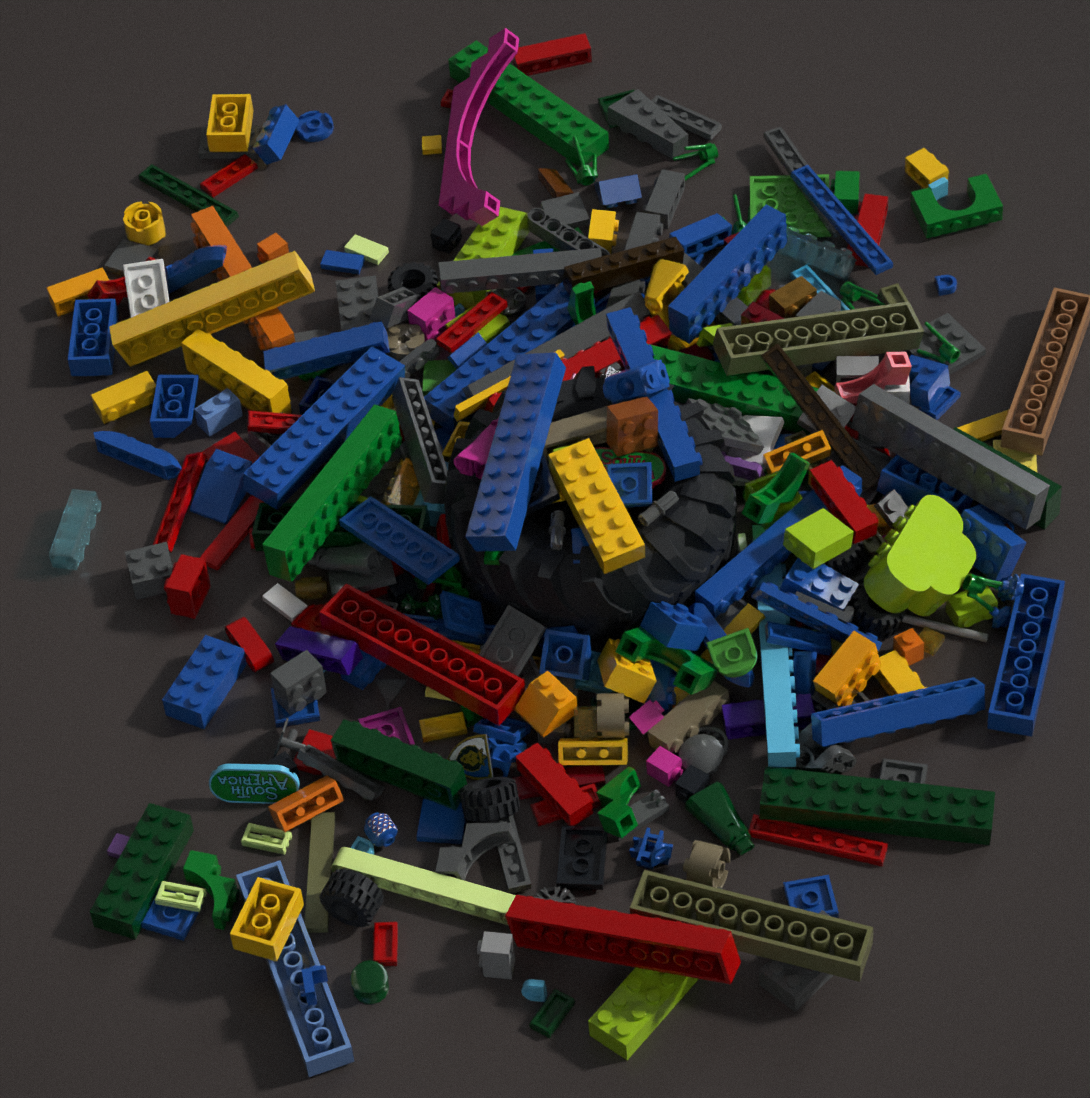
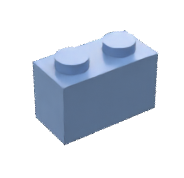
(218, 412)

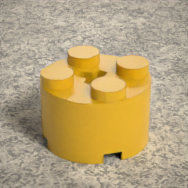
(144, 223)

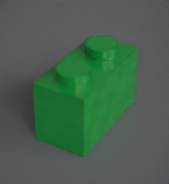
(847, 189)

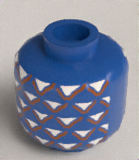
(380, 829)

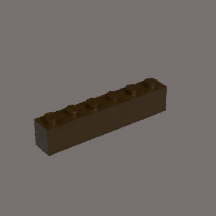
(623, 265)

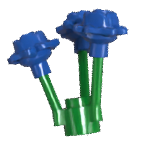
(1007, 590)

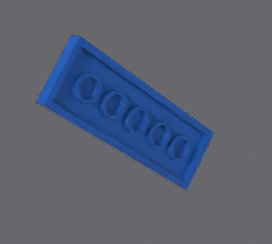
(399, 540)
(807, 613)

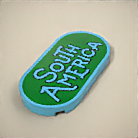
(252, 783)

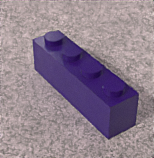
(330, 651)
(748, 718)

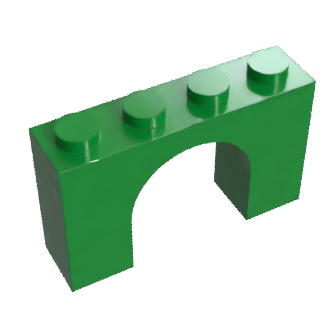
(938, 220)
(692, 671)

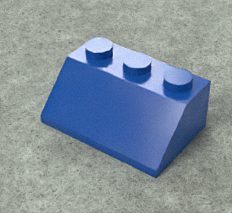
(173, 404)

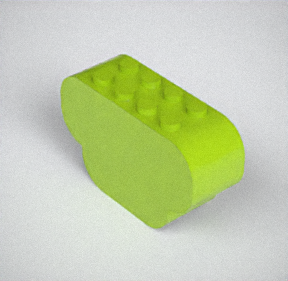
(921, 559)

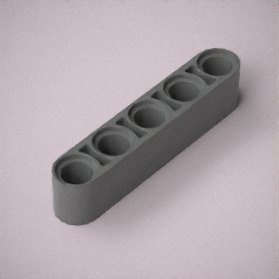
(558, 233)

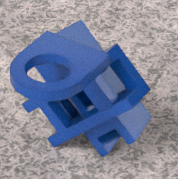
(504, 753)
(655, 852)

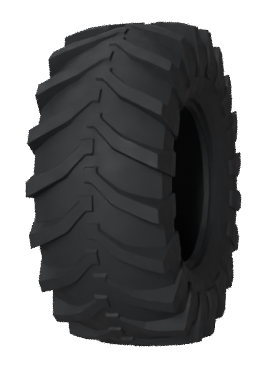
(547, 586)

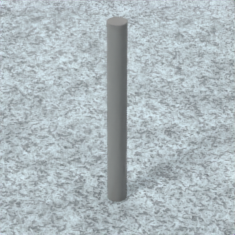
(946, 628)

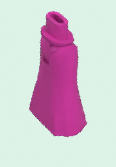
(475, 455)

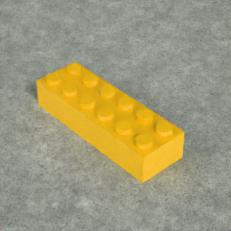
(229, 369)
(596, 506)

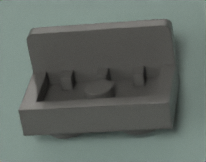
(891, 507)

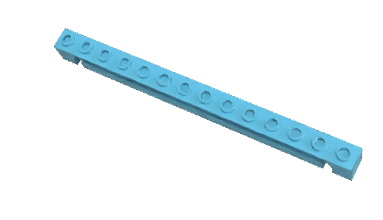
(777, 682)

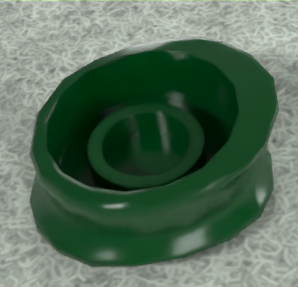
(369, 982)

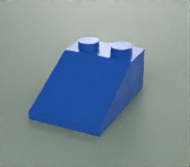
(220, 487)

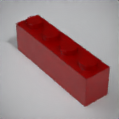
(553, 55)
(872, 218)
(842, 500)
(554, 784)

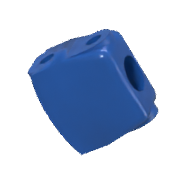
(636, 382)

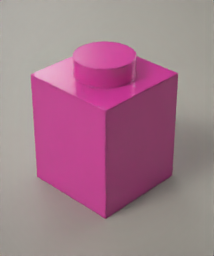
(647, 715)
(664, 766)

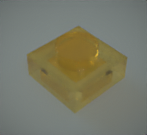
(932, 640)

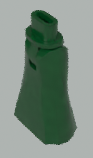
(719, 815)

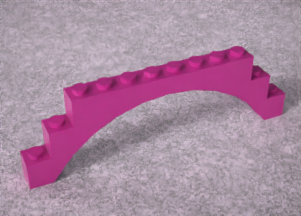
(458, 188)

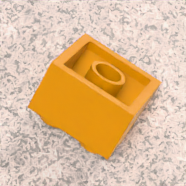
(546, 704)

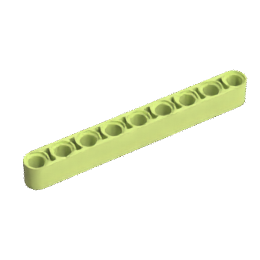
(427, 885)

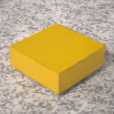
(432, 144)

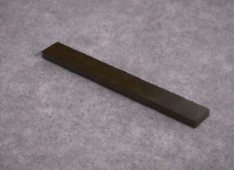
(820, 415)

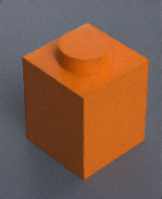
(271, 248)
(909, 645)

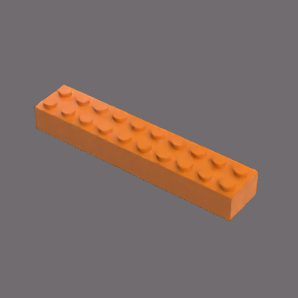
(209, 230)

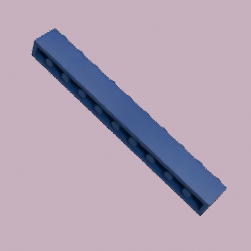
(672, 431)
(760, 556)

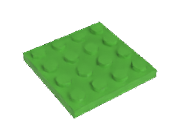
(784, 195)

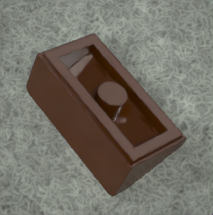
(553, 182)

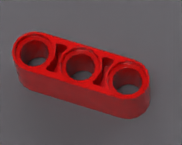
(244, 636)

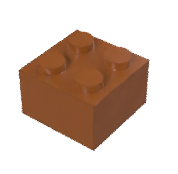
(632, 426)

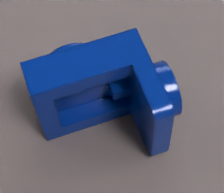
(311, 976)

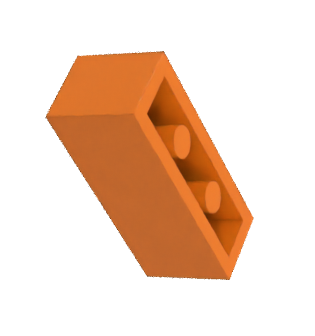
(306, 803)

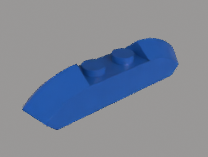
(194, 266)
(137, 454)
(714, 632)

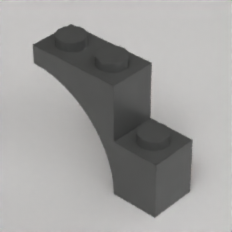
(477, 840)

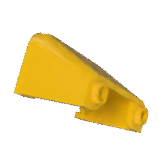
(662, 290)

